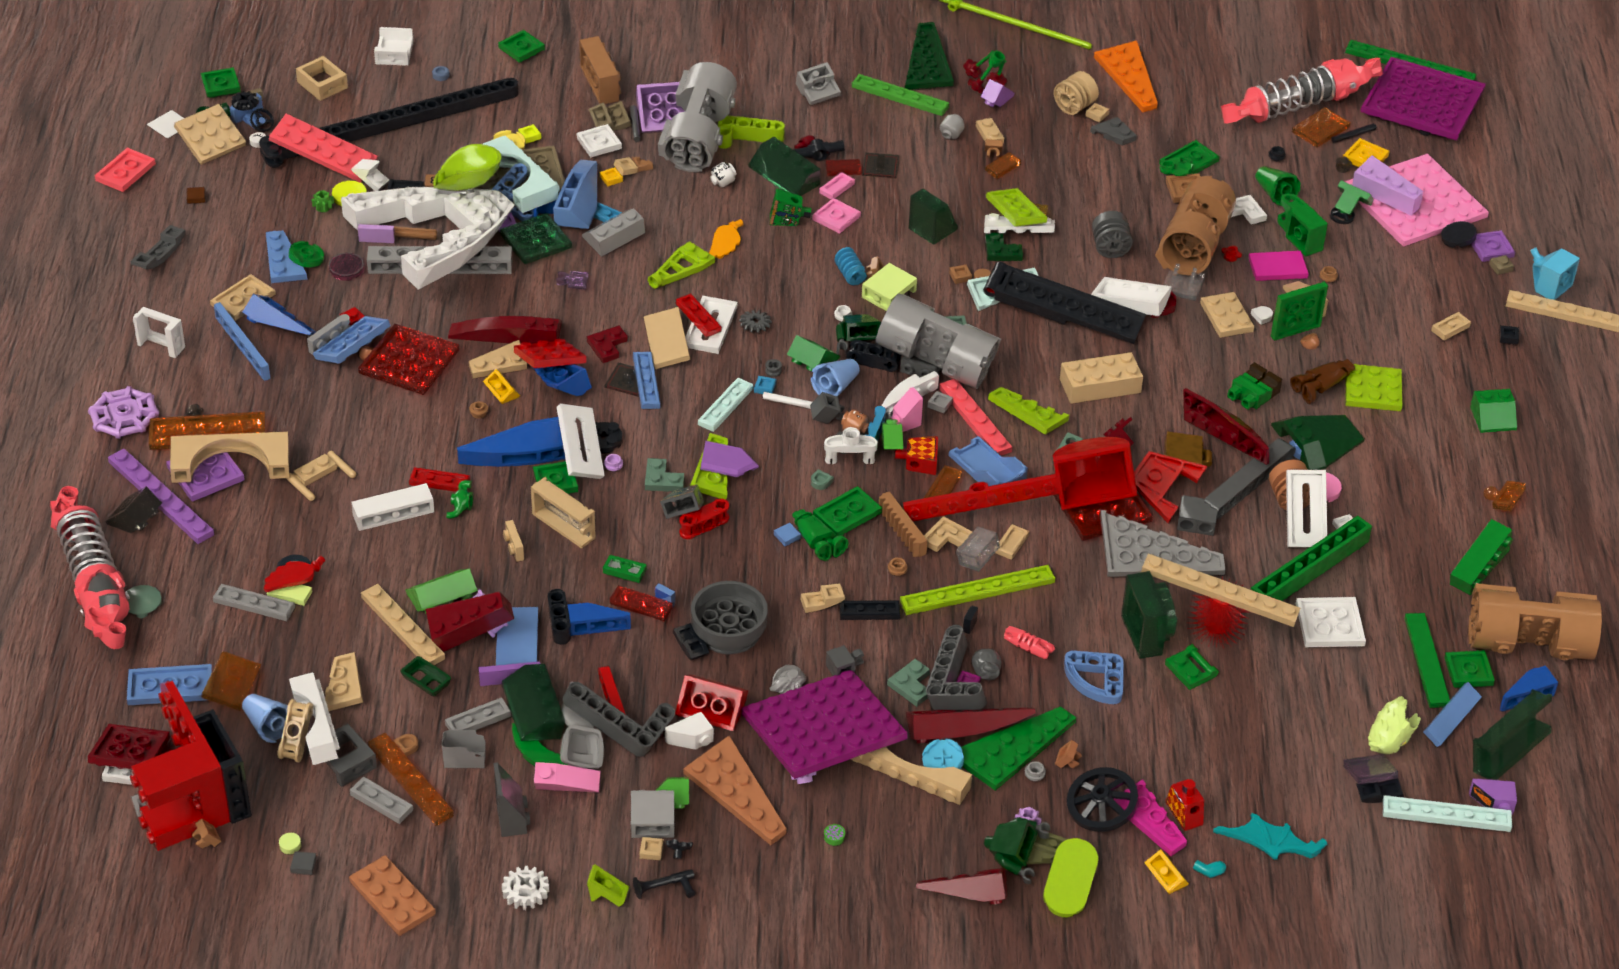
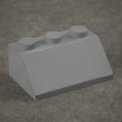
(615, 232)

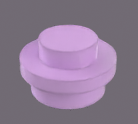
(613, 462)

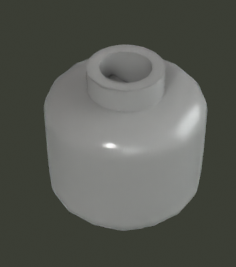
(952, 126)

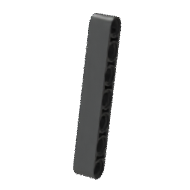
(1248, 478)

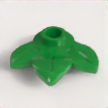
(1175, 167)

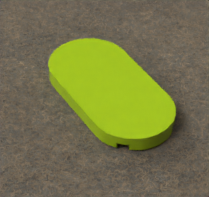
(1070, 877)

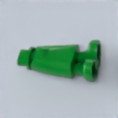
(819, 535)

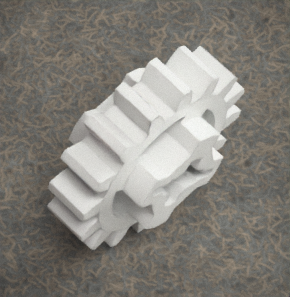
(525, 887)

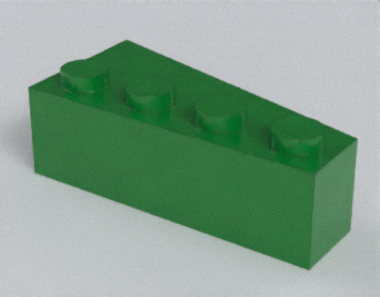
(1482, 557)

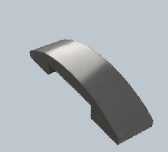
(162, 250)

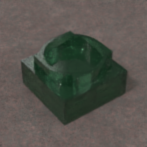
(1148, 614)

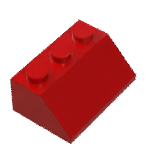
(717, 701)

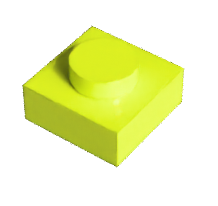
(530, 133)

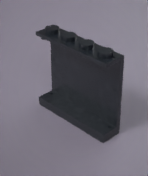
(231, 765)

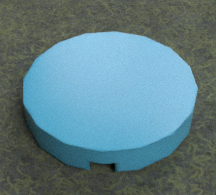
(943, 754)

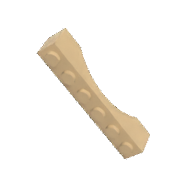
(944, 782)

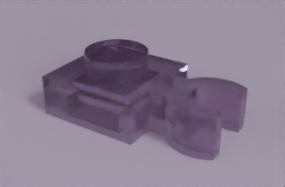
(574, 279)

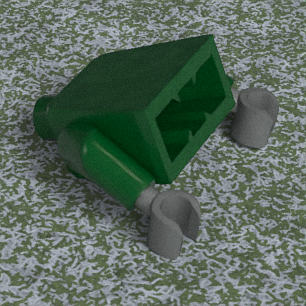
(856, 327)
(1014, 843)

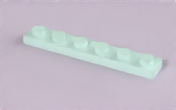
(1447, 813)

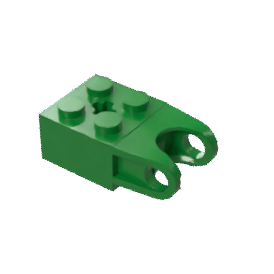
(1302, 225)

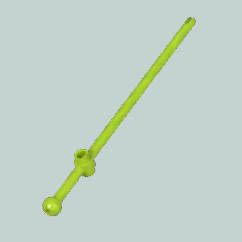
(954, 5)

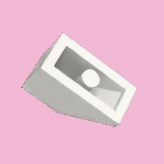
(690, 732)

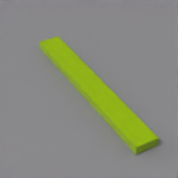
(977, 589)

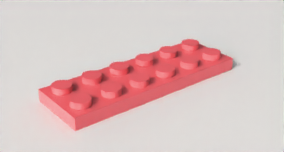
(319, 146)

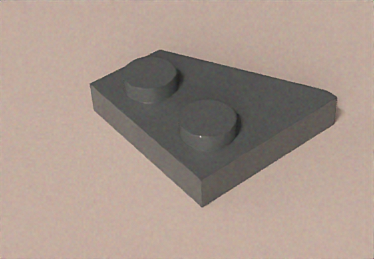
(1115, 131)

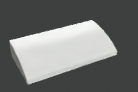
(1135, 295)

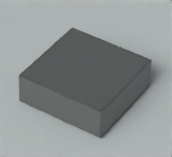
(303, 863)

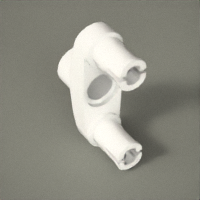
(850, 442)

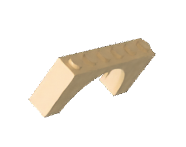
(191, 450)

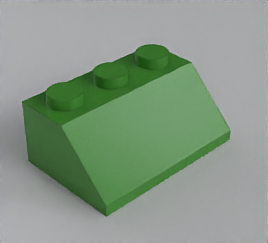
(442, 590)

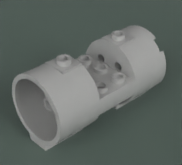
(692, 136)
(918, 331)

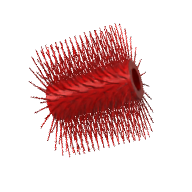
(1217, 617)

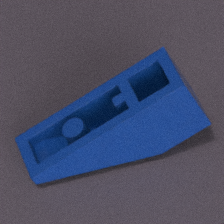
(593, 618)
(1537, 679)

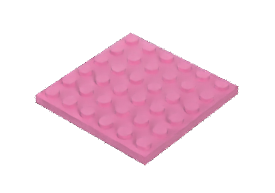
(1441, 203)

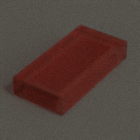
(848, 167)

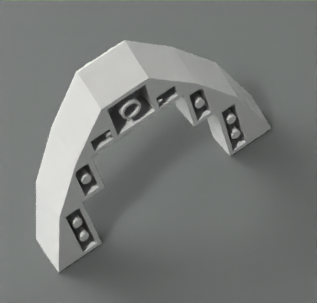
(474, 211)

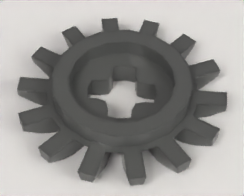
(763, 321)

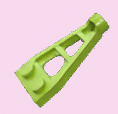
(691, 253)

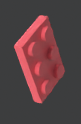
(125, 169)

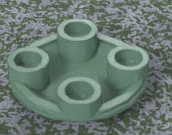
(143, 600)

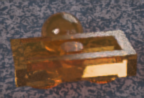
(1506, 497)

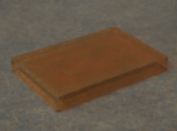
(1321, 127)
(231, 680)

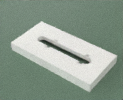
(726, 313)
(575, 464)
(1318, 507)

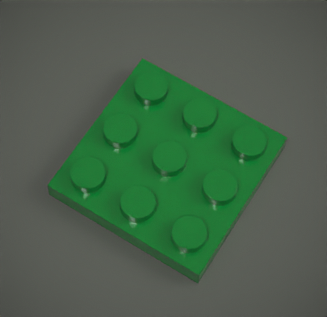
(1299, 311)

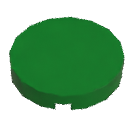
(305, 254)

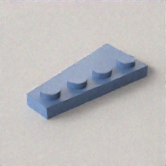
(280, 265)

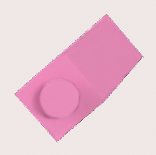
(909, 410)

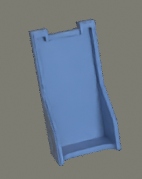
(987, 465)

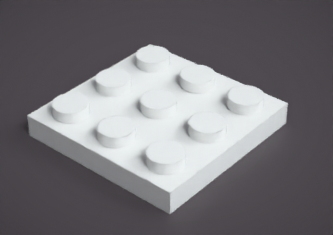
(1330, 622)

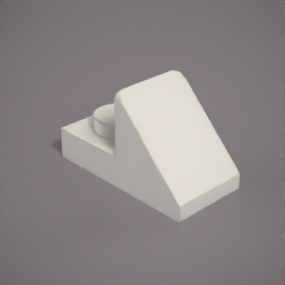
(369, 173)

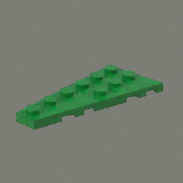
(1009, 750)

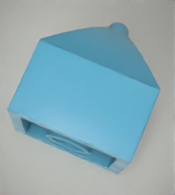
(1554, 272)

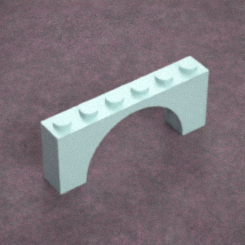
(538, 188)

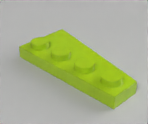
(1028, 410)
(711, 482)

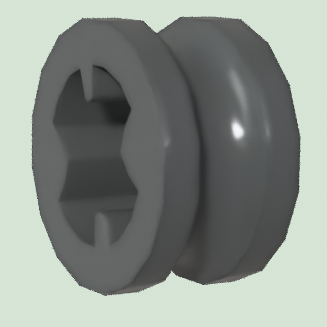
(773, 368)

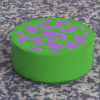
(834, 834)

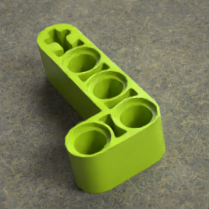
(749, 129)

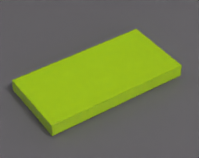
(1016, 207)

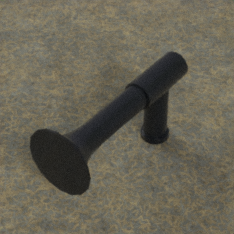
(683, 877)

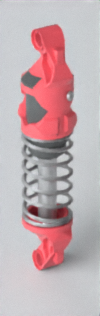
(96, 579)

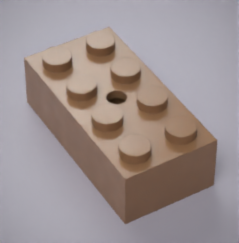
(599, 70)

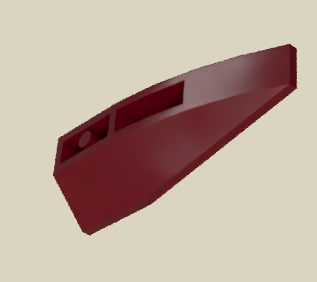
(1223, 426)

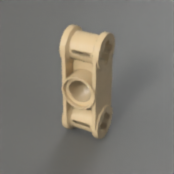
(297, 742)

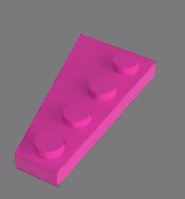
(1153, 821)

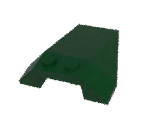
(1320, 438)

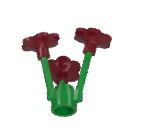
(972, 68)

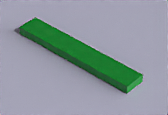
(1427, 660)

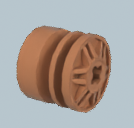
(1277, 479)

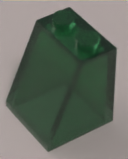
(930, 217)

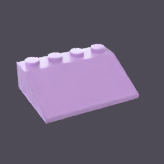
(656, 105)

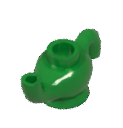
(461, 499)

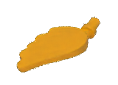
(726, 239)

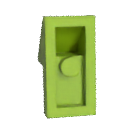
(604, 884)

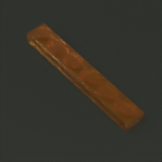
(410, 779)

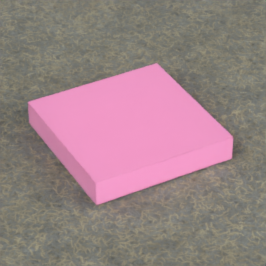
(836, 215)

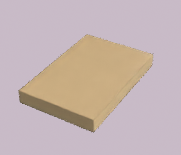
(238, 295)

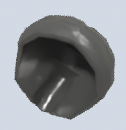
(987, 663)

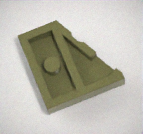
(1044, 849)

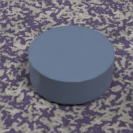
(440, 73)

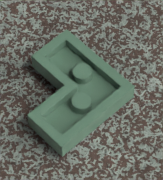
(659, 480)
(908, 680)

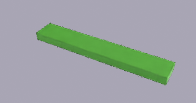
(900, 94)

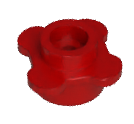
(1231, 253)

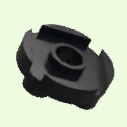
(612, 436)

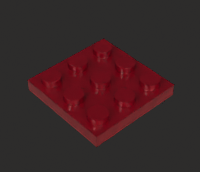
(127, 746)

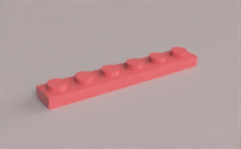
(975, 417)

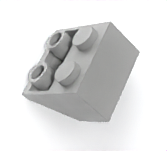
(652, 814)

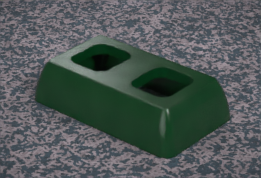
(432, 674)

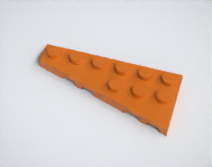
(1128, 70)

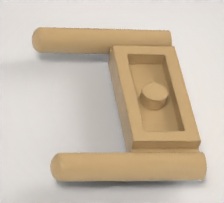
(317, 469)

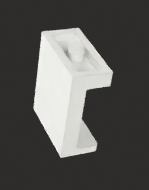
(394, 46)

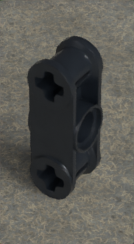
(873, 355)

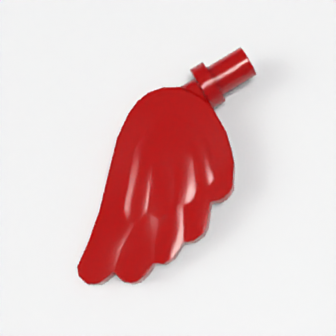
(292, 574)

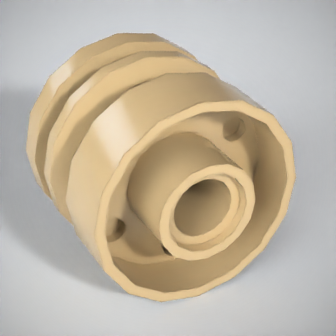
(1076, 92)

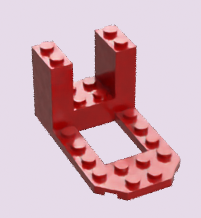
(182, 782)

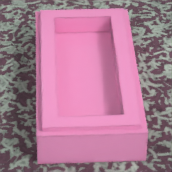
(837, 186)

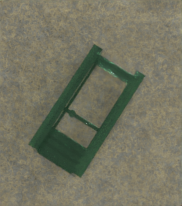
(1511, 737)

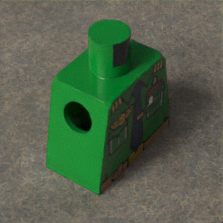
(787, 209)

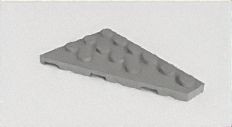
(1130, 542)

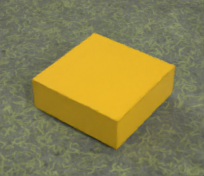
(611, 176)

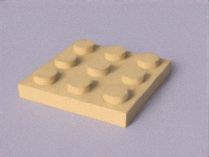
(209, 134)

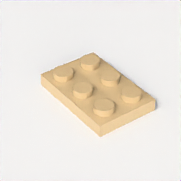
(1227, 314)

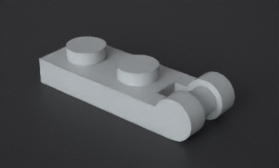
(328, 332)

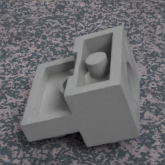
(817, 83)

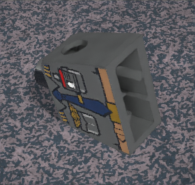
(686, 500)

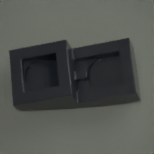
(690, 642)
(1375, 791)

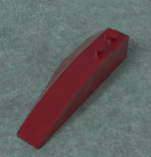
(507, 329)
(954, 724)

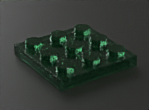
(536, 238)

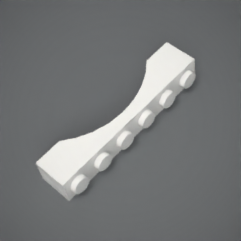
(322, 737)

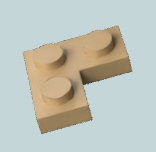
(945, 531)

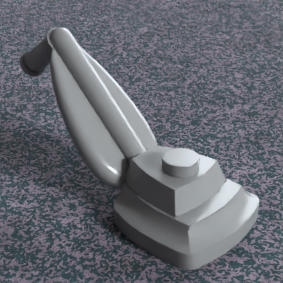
(581, 743)

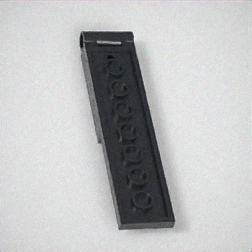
(1062, 302)

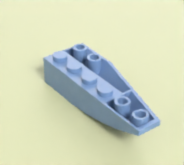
(578, 197)

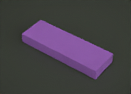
(495, 674)

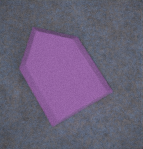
(726, 459)

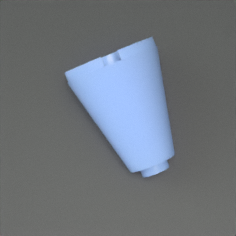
(834, 376)
(266, 716)

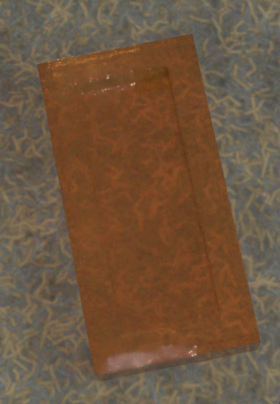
(1003, 165)

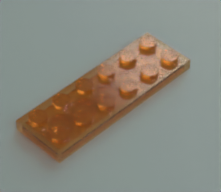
(234, 423)

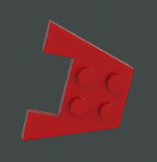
(1157, 475)

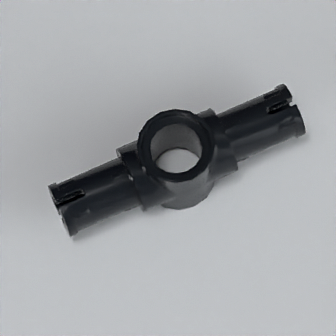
(820, 150)

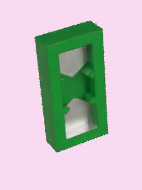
(624, 568)

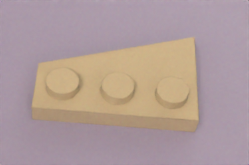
(501, 359)
(344, 683)

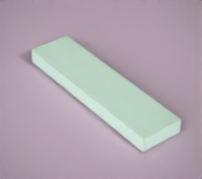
(725, 404)

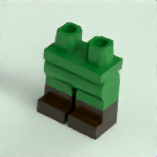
(1255, 387)

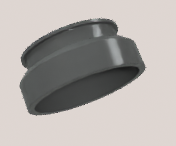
(729, 616)

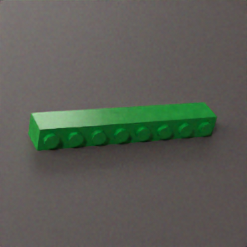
(1315, 560)

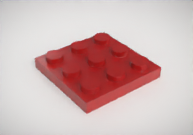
(549, 353)

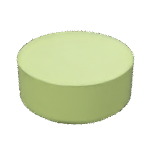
(289, 843)

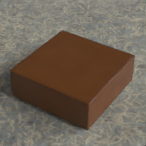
(196, 195)

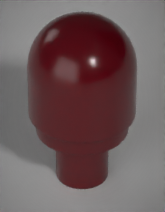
(803, 142)

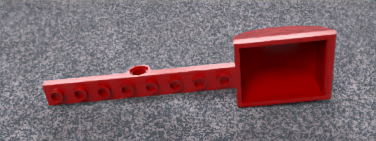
(1084, 475)

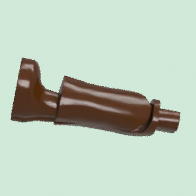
(1320, 379)

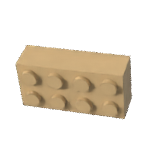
(1101, 377)

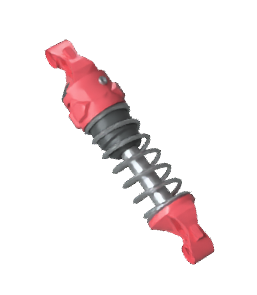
(1328, 82)

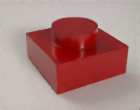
(354, 314)

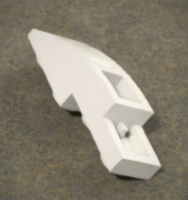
(923, 386)

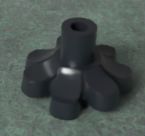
(678, 847)

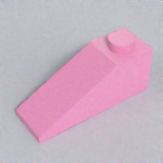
(565, 778)

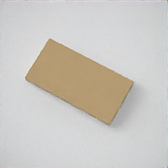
(666, 338)

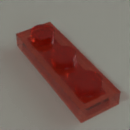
(641, 603)

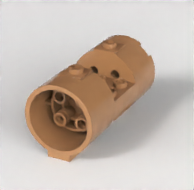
(1197, 225)
(1567, 624)

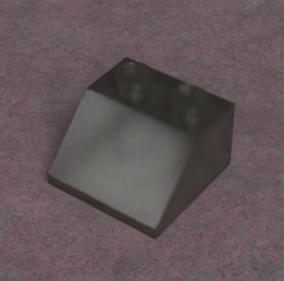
(135, 511)

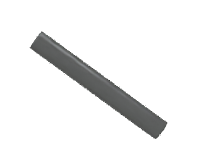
(635, 123)

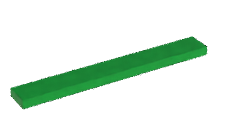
(1369, 51)

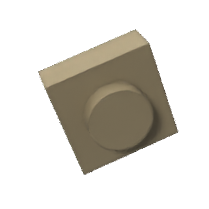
(1501, 265)

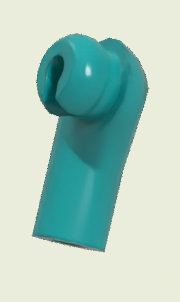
(1210, 870)

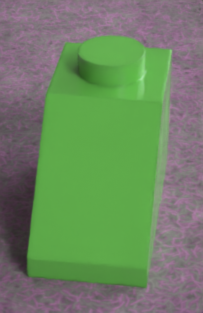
(892, 434)

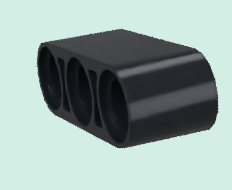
(559, 616)

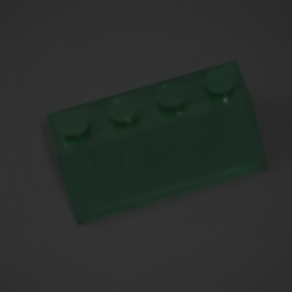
(785, 167)
(533, 703)

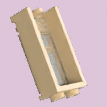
(563, 513)

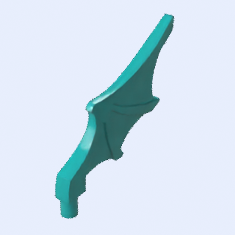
(1271, 838)

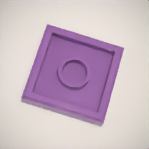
(1492, 245)

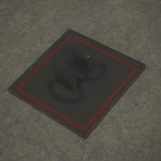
(880, 165)
(623, 380)

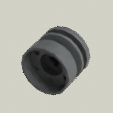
(1112, 234)

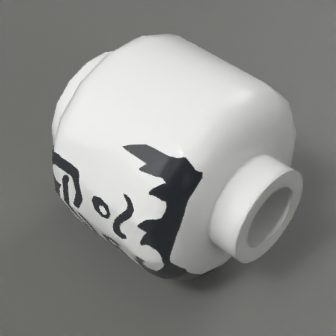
(723, 174)

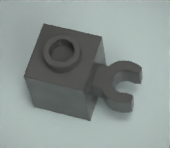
(826, 407)
(841, 660)

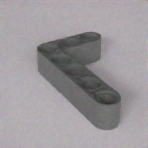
(942, 687)
(619, 721)

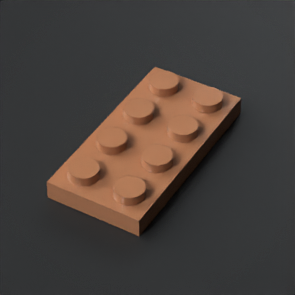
(392, 895)

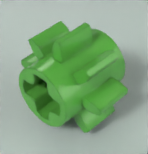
(322, 201)

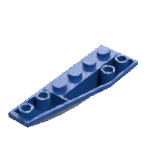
(522, 445)

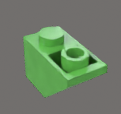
(681, 790)

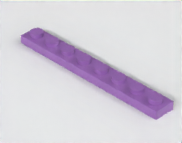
(171, 504)

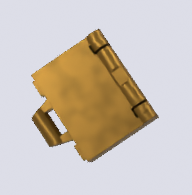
(1187, 448)

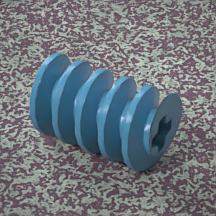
(850, 266)

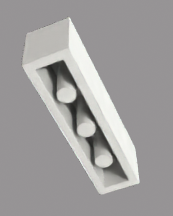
(392, 507)

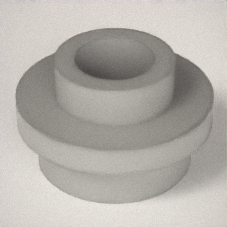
(1035, 771)

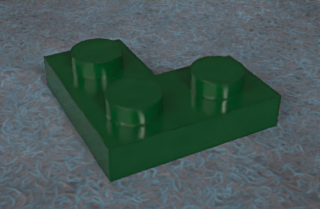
(998, 251)

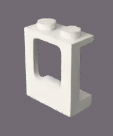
(173, 332)

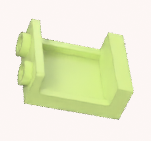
(886, 284)

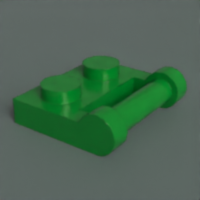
(1185, 669)

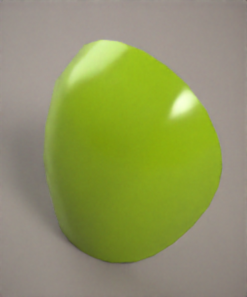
(468, 168)

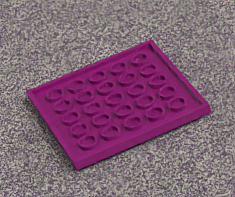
(1423, 98)
(823, 723)

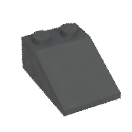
(510, 804)

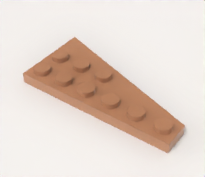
(732, 784)

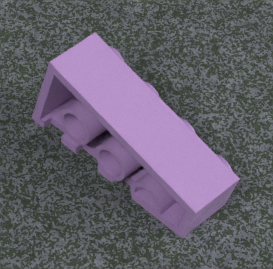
(1387, 186)

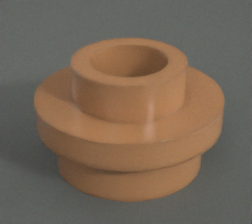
(1328, 274)
(478, 409)
(897, 566)

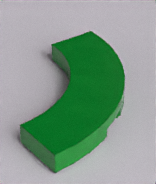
(534, 751)

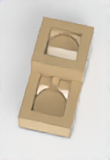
(826, 597)

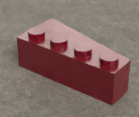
(467, 619)

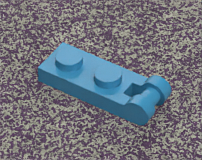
(875, 428)

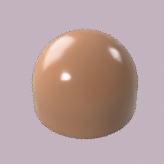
(1310, 341)
(364, 351)

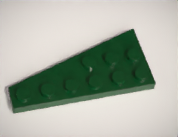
(928, 61)

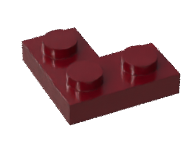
(604, 343)

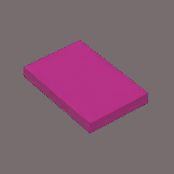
(1278, 265)

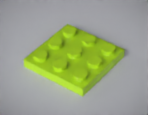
(1374, 388)

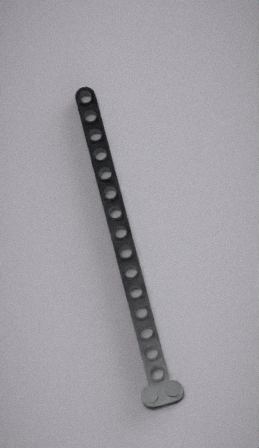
(403, 116)

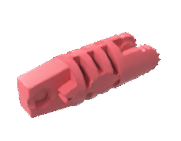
(1029, 642)

